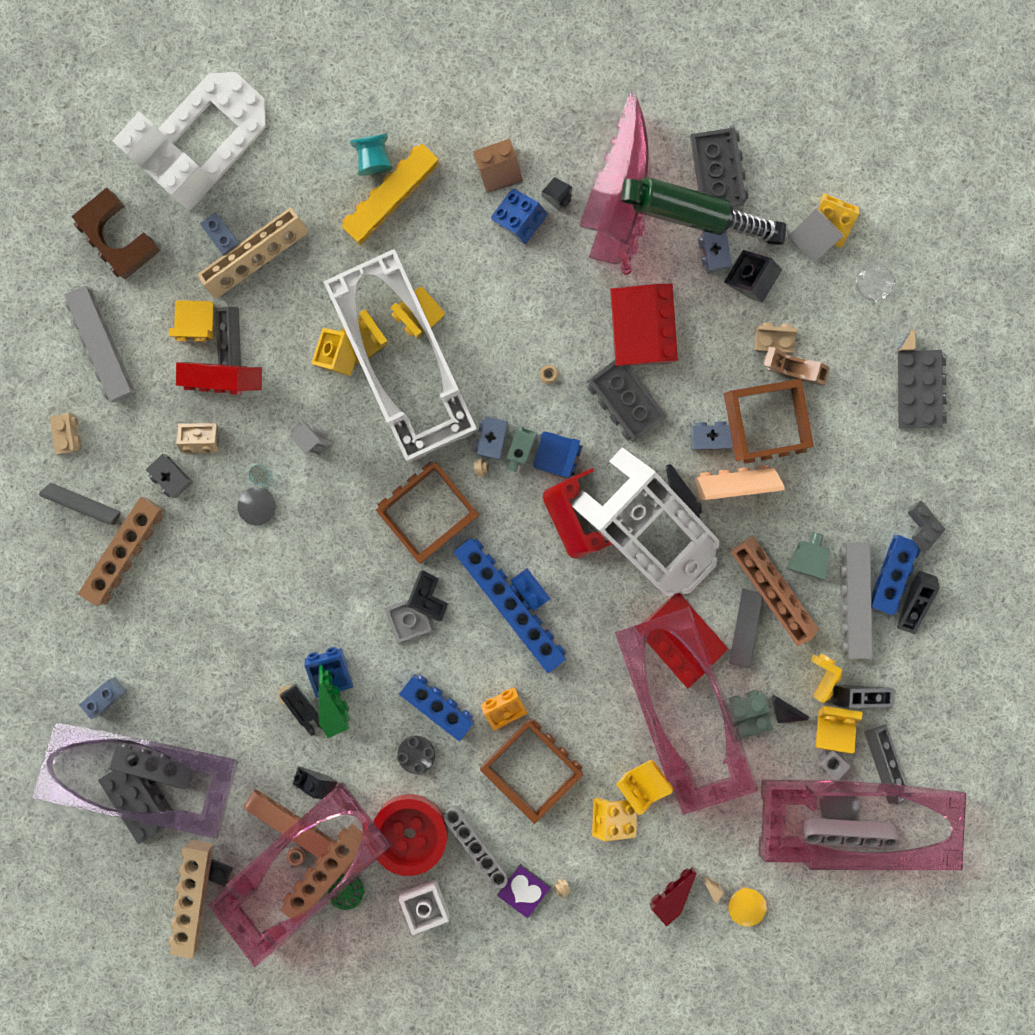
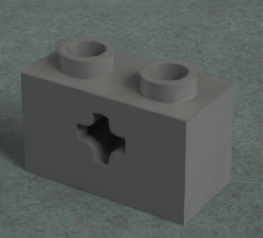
(179, 480)

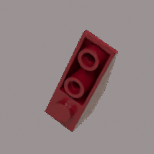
(672, 901)

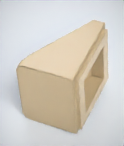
(909, 342)
(714, 889)

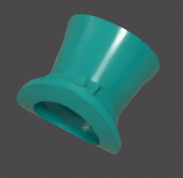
(372, 154)

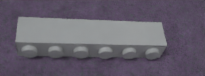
(99, 344)
(857, 600)

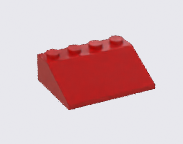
(644, 325)
(674, 652)

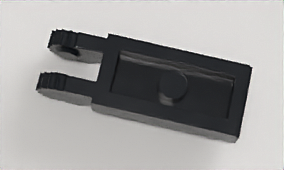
(300, 708)

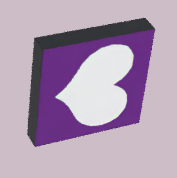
(524, 891)

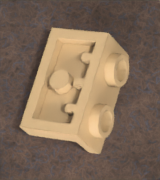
(777, 337)
(65, 433)
(197, 438)

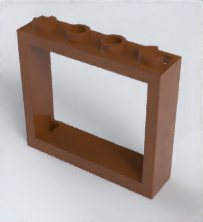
(736, 423)
(399, 492)
(510, 793)

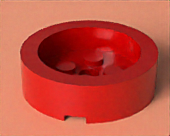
(420, 852)

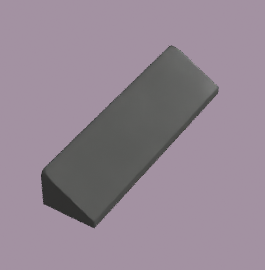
(228, 336)
(80, 503)
(746, 628)
(885, 759)

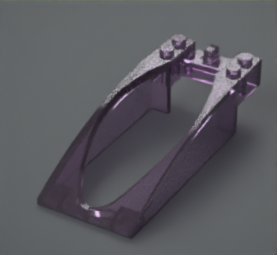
(206, 824)

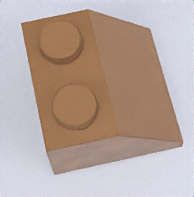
(498, 165)

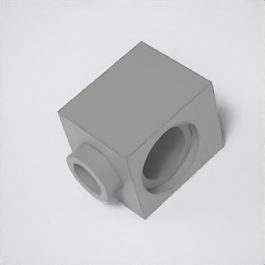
(838, 769)

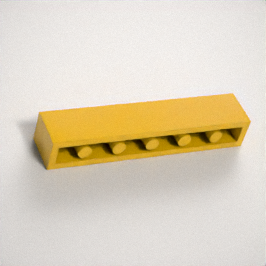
(390, 193)

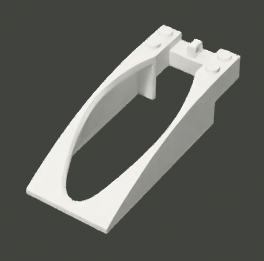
(343, 295)

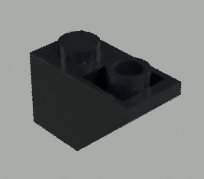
(558, 193)
(313, 783)

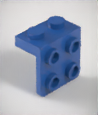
(519, 215)
(557, 454)

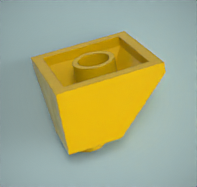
(334, 352)

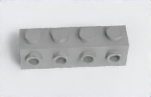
(310, 439)

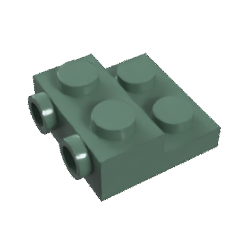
(750, 713)

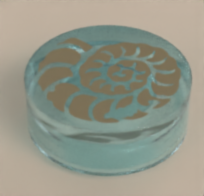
(258, 474)

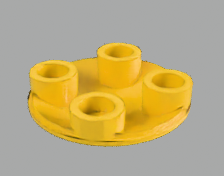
(747, 907)

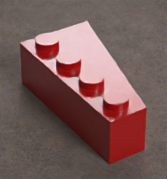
(218, 377)

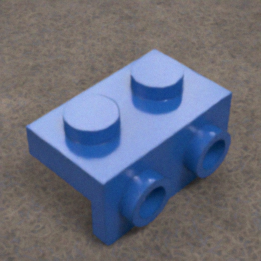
(530, 589)

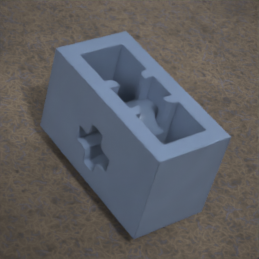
(219, 233)
(722, 259)
(699, 437)
(492, 449)
(102, 698)

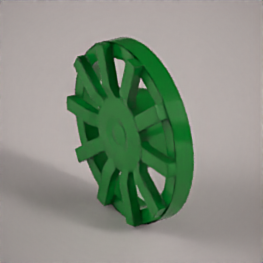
(347, 894)

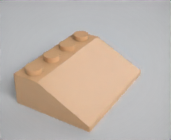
(738, 484)

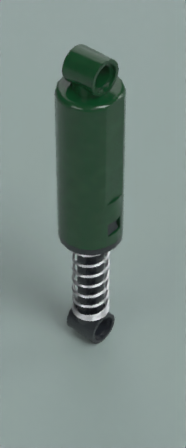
(696, 210)

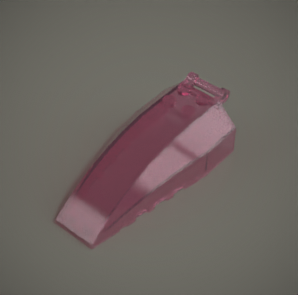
(617, 222)

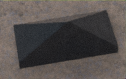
(786, 712)

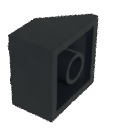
(753, 275)

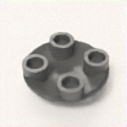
(256, 506)
(416, 754)
(839, 807)

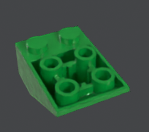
(331, 708)

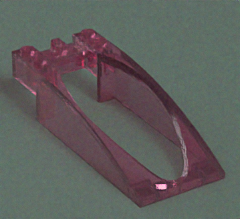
(690, 797)
(780, 848)
(227, 906)

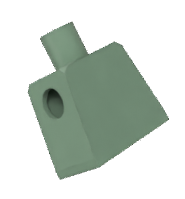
(522, 440)
(810, 557)

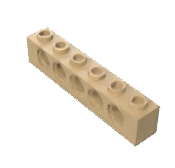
(253, 253)
(188, 945)

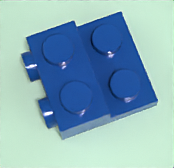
(334, 662)

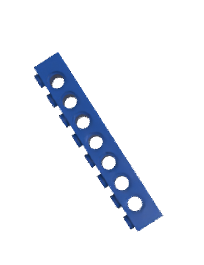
(547, 661)

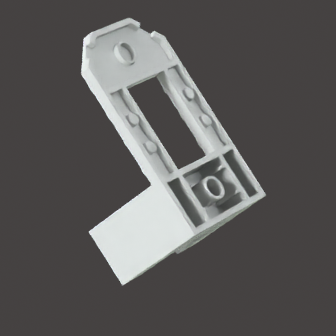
(175, 171)
(634, 510)

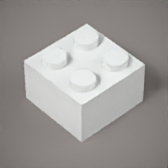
(424, 907)

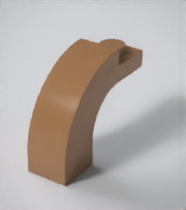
(796, 368)

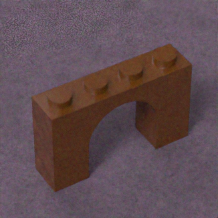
(92, 220)

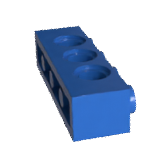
(891, 563)
(455, 729)

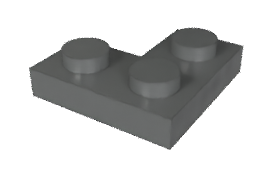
(929, 527)

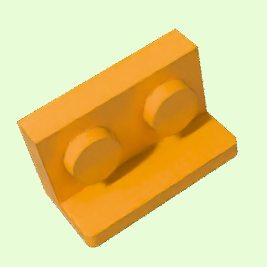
(503, 708)

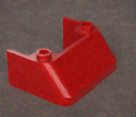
(566, 522)

